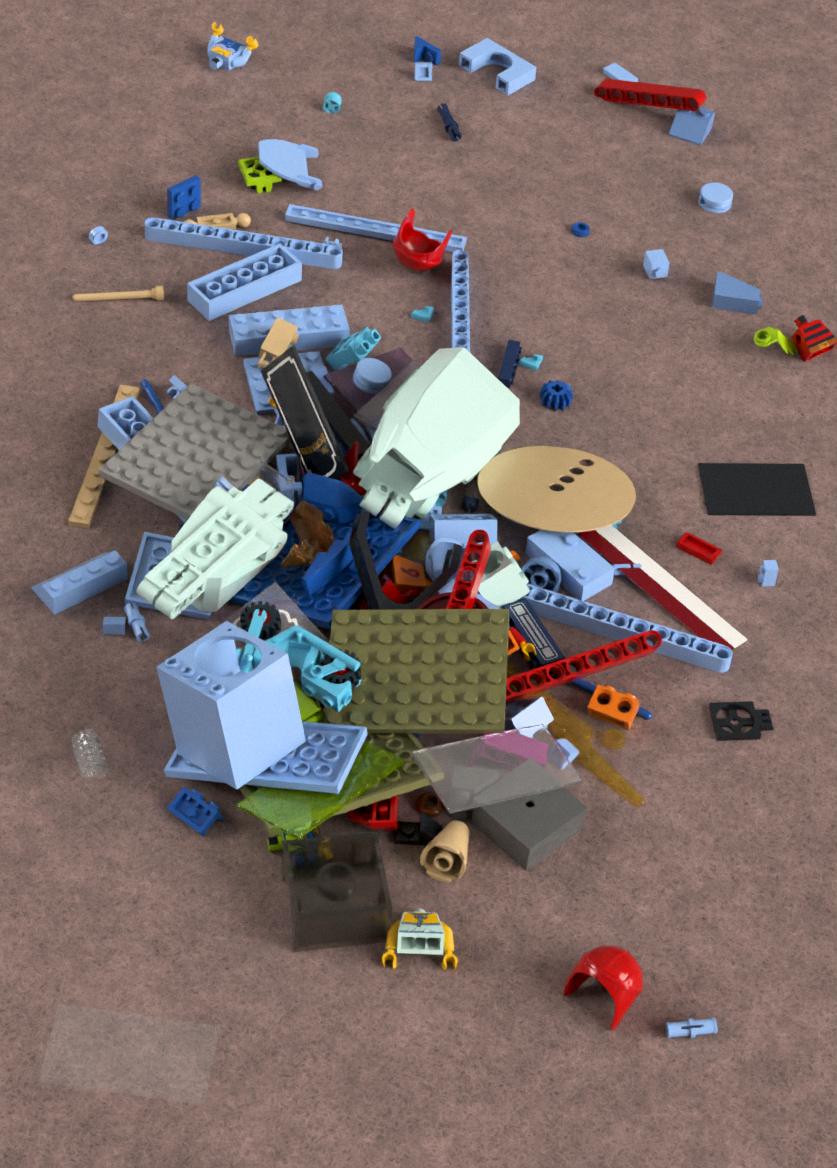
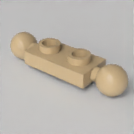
(223, 220)

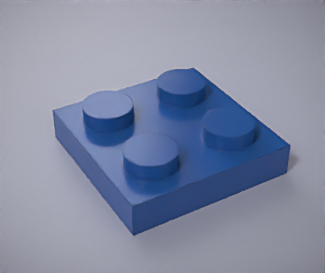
(184, 197)

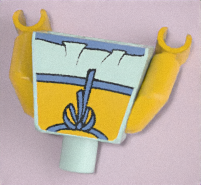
(420, 934)

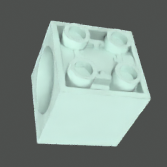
(502, 578)

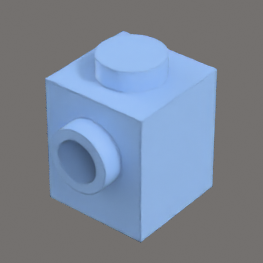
(656, 264)

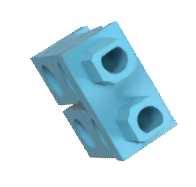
(353, 348)

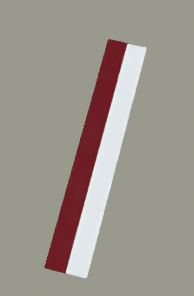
(663, 587)

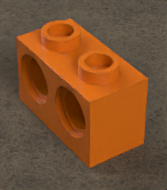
(610, 711)

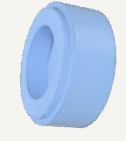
(98, 235)

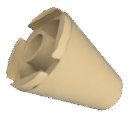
(447, 853)

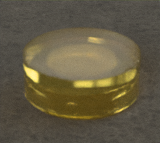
(614, 739)

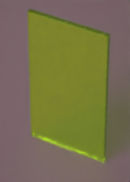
(302, 811)

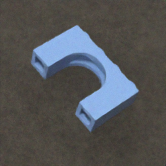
(487, 52)

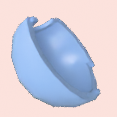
(436, 555)

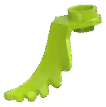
(770, 335)

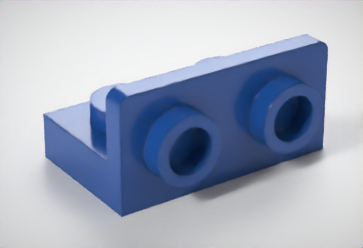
(194, 811)

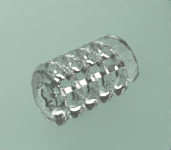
(89, 755)

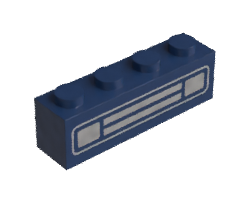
(531, 628)

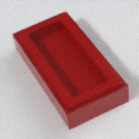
(699, 548)

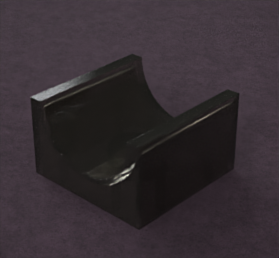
(336, 891)

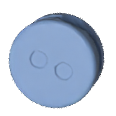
(715, 197)
(371, 375)

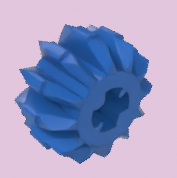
(556, 395)

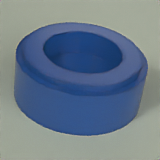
(580, 229)

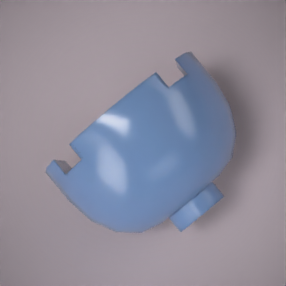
(542, 573)

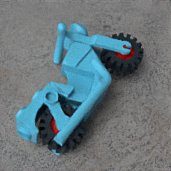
(327, 682)

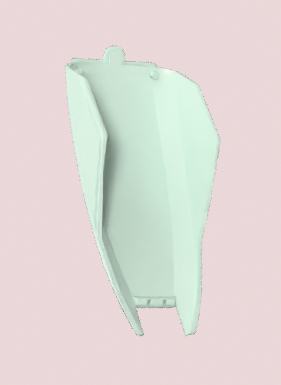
(446, 421)

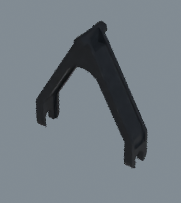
(369, 578)

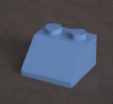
(692, 125)

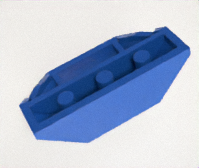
(332, 497)

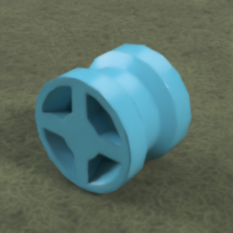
(331, 107)

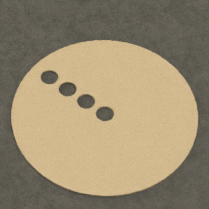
(519, 489)

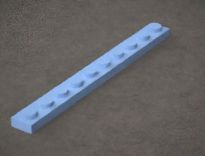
(362, 226)

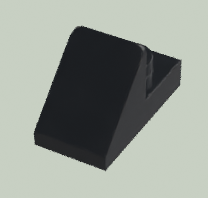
(417, 832)

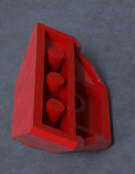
(378, 815)

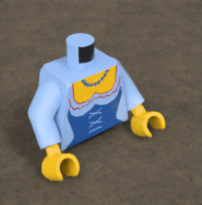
(226, 52)

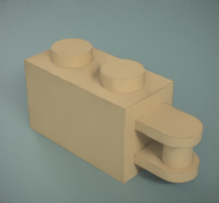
(278, 340)

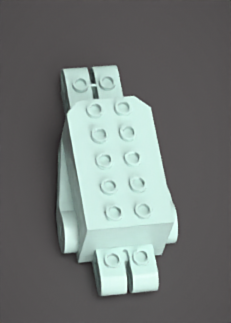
(389, 486)
(219, 549)

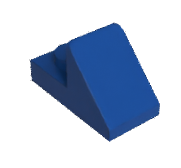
(426, 51)

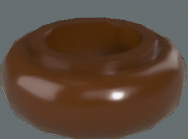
(430, 811)

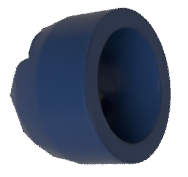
(470, 501)

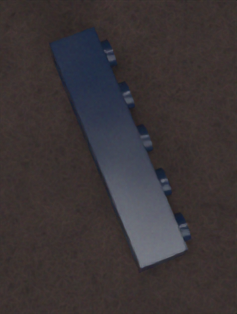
(509, 363)

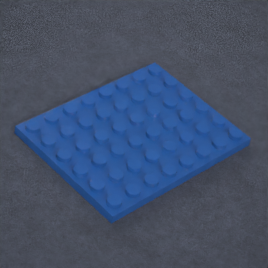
(342, 589)

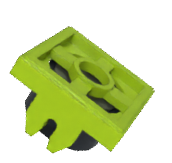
(256, 175)

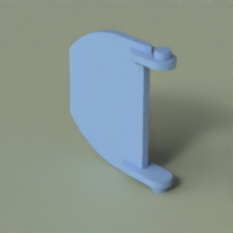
(289, 161)

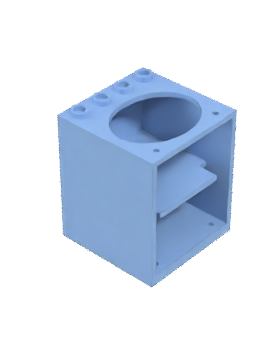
(227, 717)

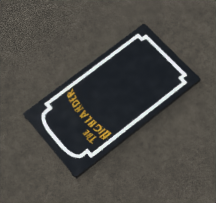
(303, 416)

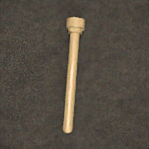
(156, 293)

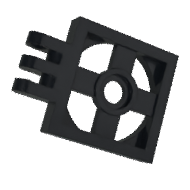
(758, 719)

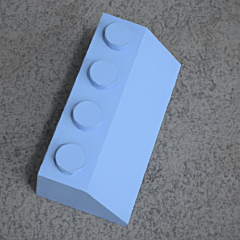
(82, 581)

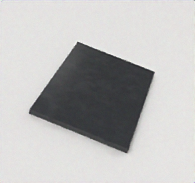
(756, 489)

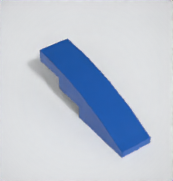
(327, 565)

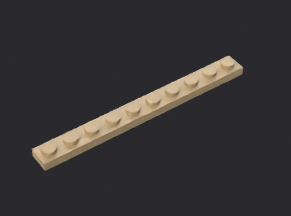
(93, 484)

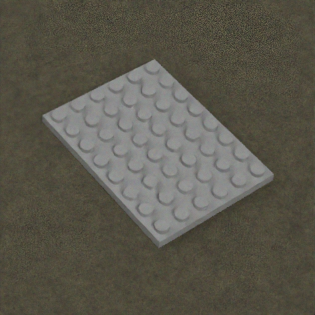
(191, 448)

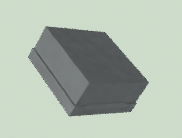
(532, 824)

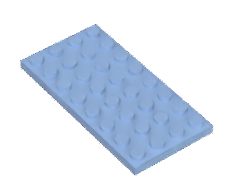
(314, 766)

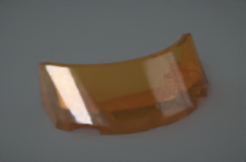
(312, 534)

